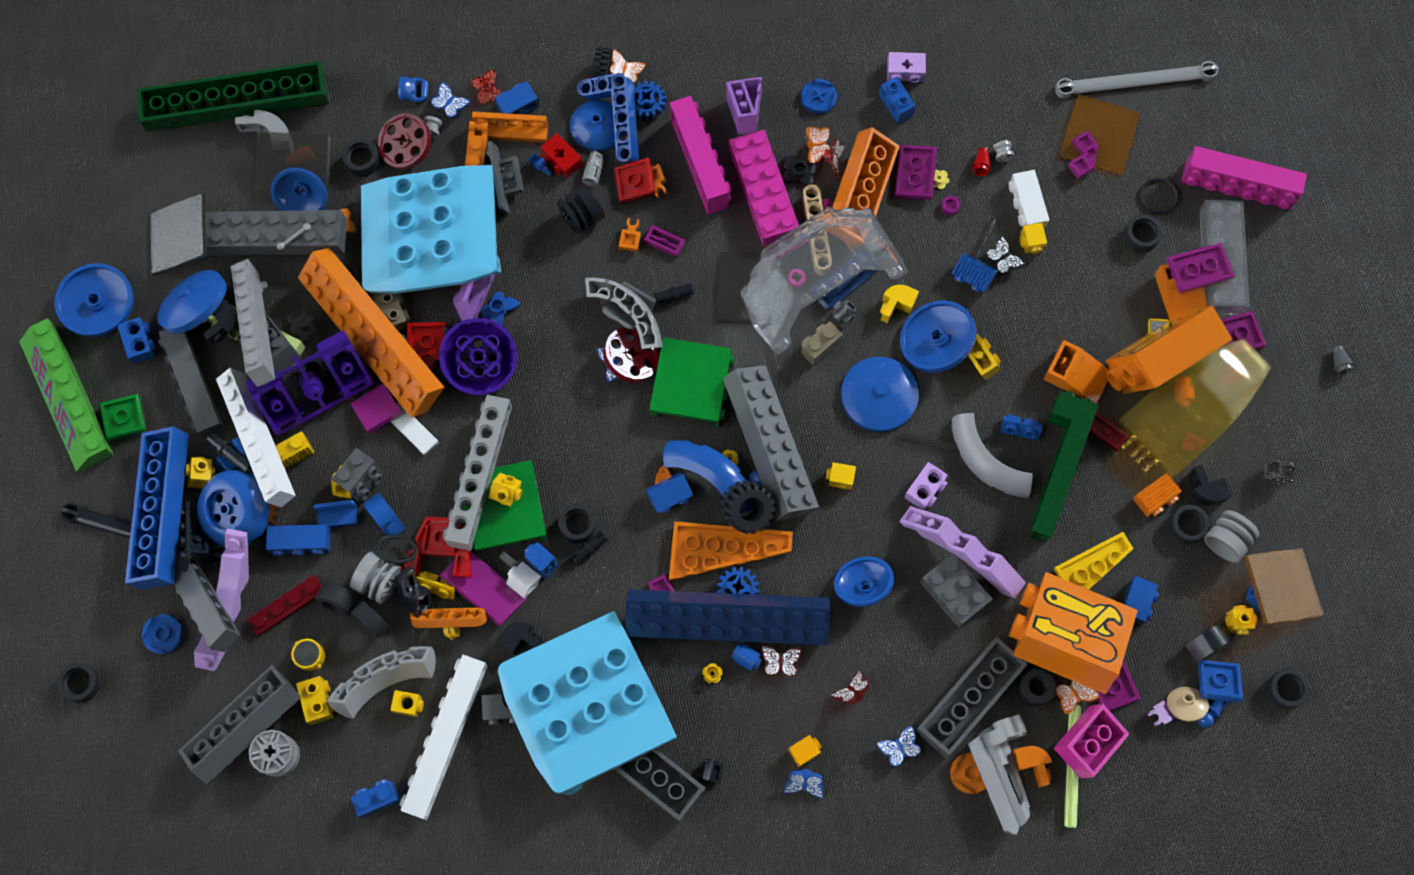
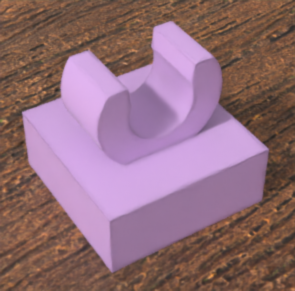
(1163, 713)

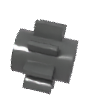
(844, 311)

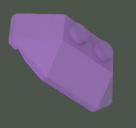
(471, 297)

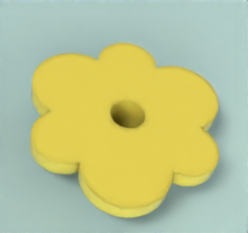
(940, 183)

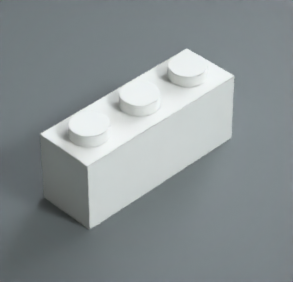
(1028, 199)

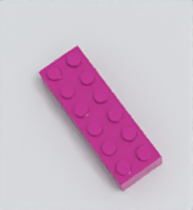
(699, 155)
(1243, 178)
(762, 186)

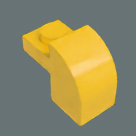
(897, 297)

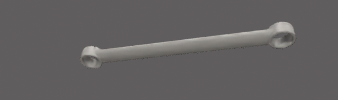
(1136, 79)

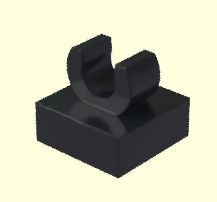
(712, 771)

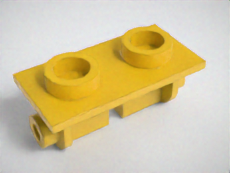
(440, 588)

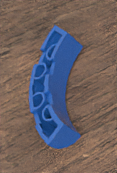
(708, 464)

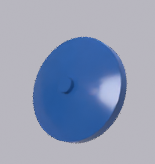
(94, 300)
(192, 301)
(938, 336)
(879, 394)

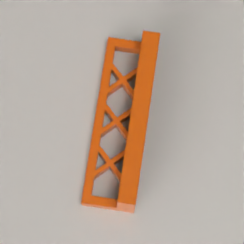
(513, 126)

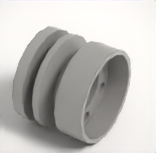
(1231, 536)
(375, 577)
(279, 763)

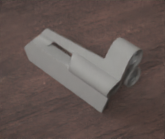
(995, 763)

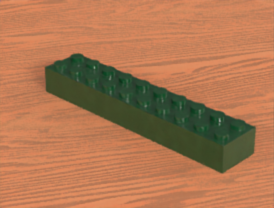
(232, 96)

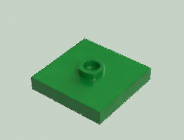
(123, 417)

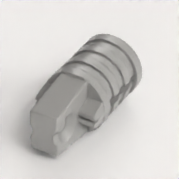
(593, 169)

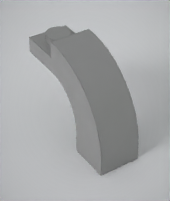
(262, 121)

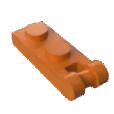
(477, 144)

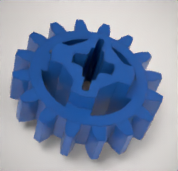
(646, 99)
(730, 586)

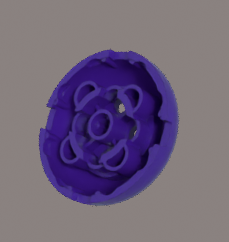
(461, 341)

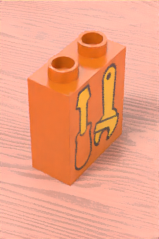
(1167, 350)
(1073, 632)

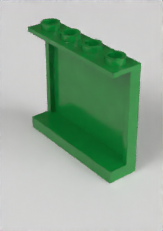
(691, 380)
(514, 523)

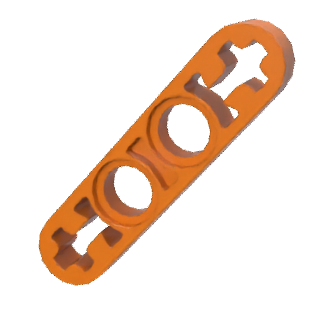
(467, 618)

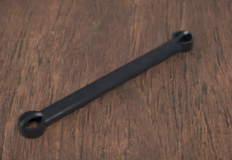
(116, 526)

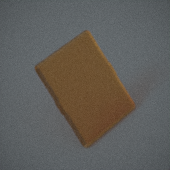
(1109, 125)
(1283, 586)

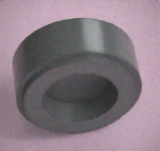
(508, 559)

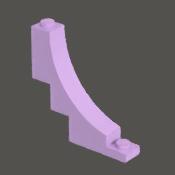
(967, 548)
(231, 582)

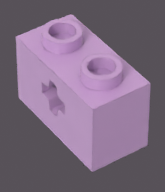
(913, 62)

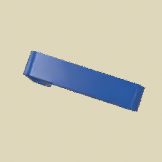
(627, 109)

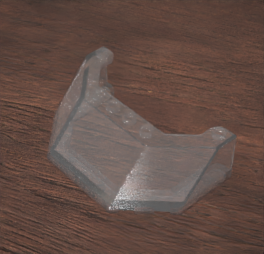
(811, 264)

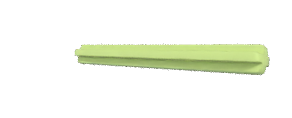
(1071, 796)

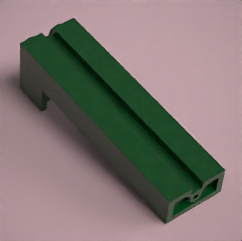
(1076, 417)

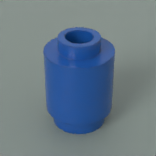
(747, 657)

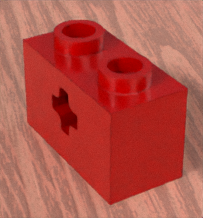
(561, 156)

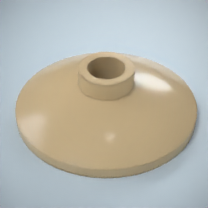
(1187, 710)

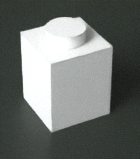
(522, 579)

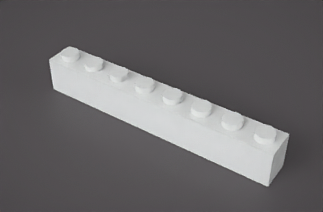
(255, 439)
(444, 737)

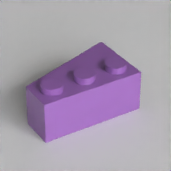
(744, 103)

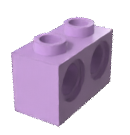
(923, 484)

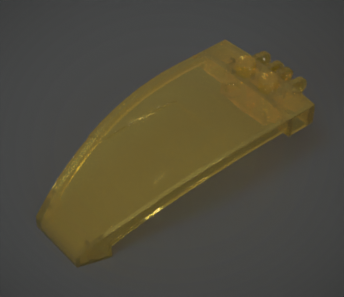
(1194, 407)

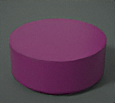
(950, 205)

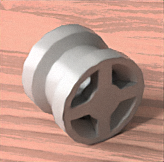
(433, 124)
(1003, 151)

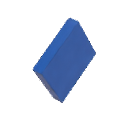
(1220, 681)

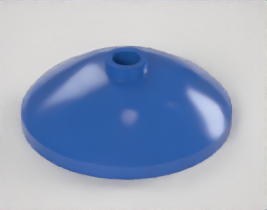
(591, 134)
(290, 197)
(864, 581)

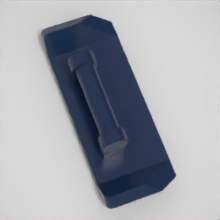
(844, 290)

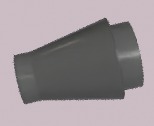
(1342, 362)

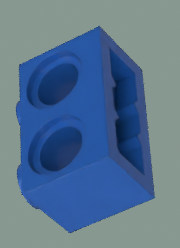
(897, 100)
(134, 342)

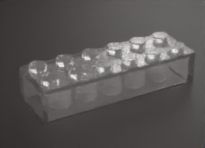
(1225, 223)

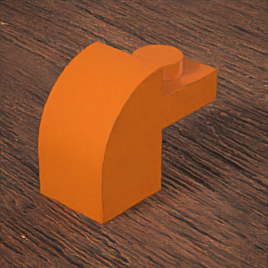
(1035, 758)

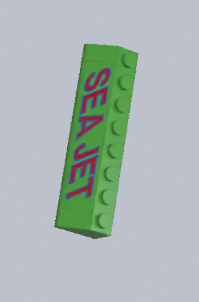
(65, 395)

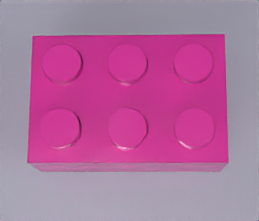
(1091, 741)

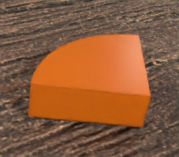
(662, 474)

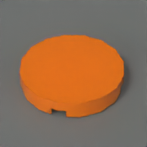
(966, 775)

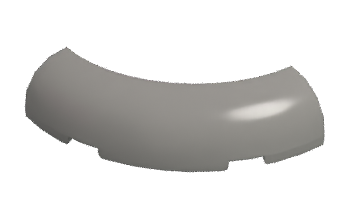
(632, 305)
(983, 463)
(380, 674)

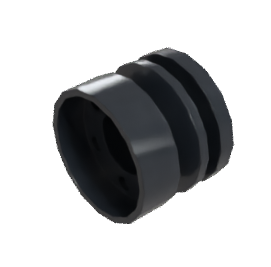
(582, 208)

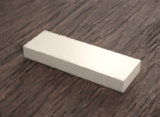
(414, 432)

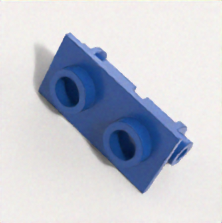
(1028, 429)

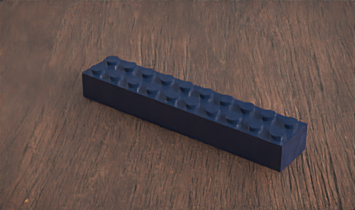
(727, 617)

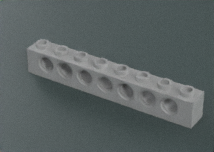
(465, 537)

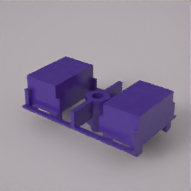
(345, 367)

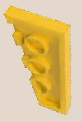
(1094, 563)

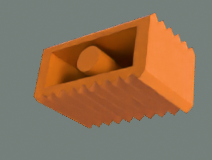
(1157, 495)

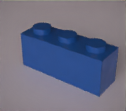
(298, 540)

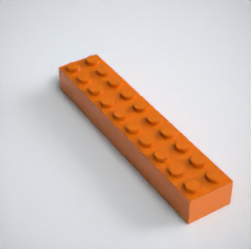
(370, 332)

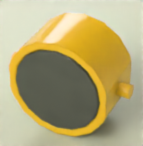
(308, 654)

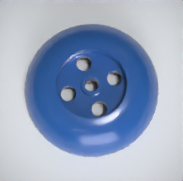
(250, 507)

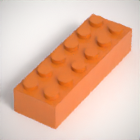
(866, 172)

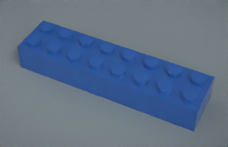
(157, 508)

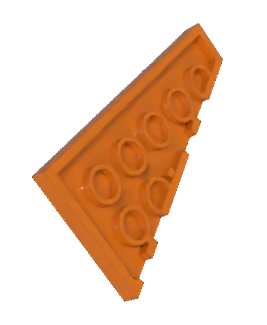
(714, 547)

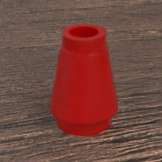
(982, 162)

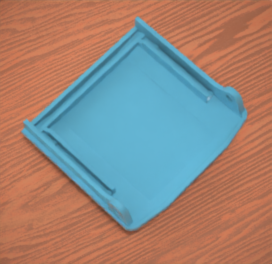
(428, 230)
(584, 704)

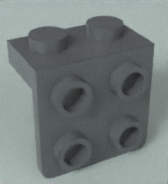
(616, 313)
(358, 475)

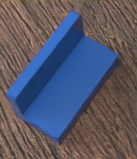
(337, 513)

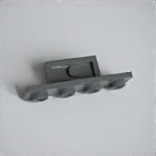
(506, 177)

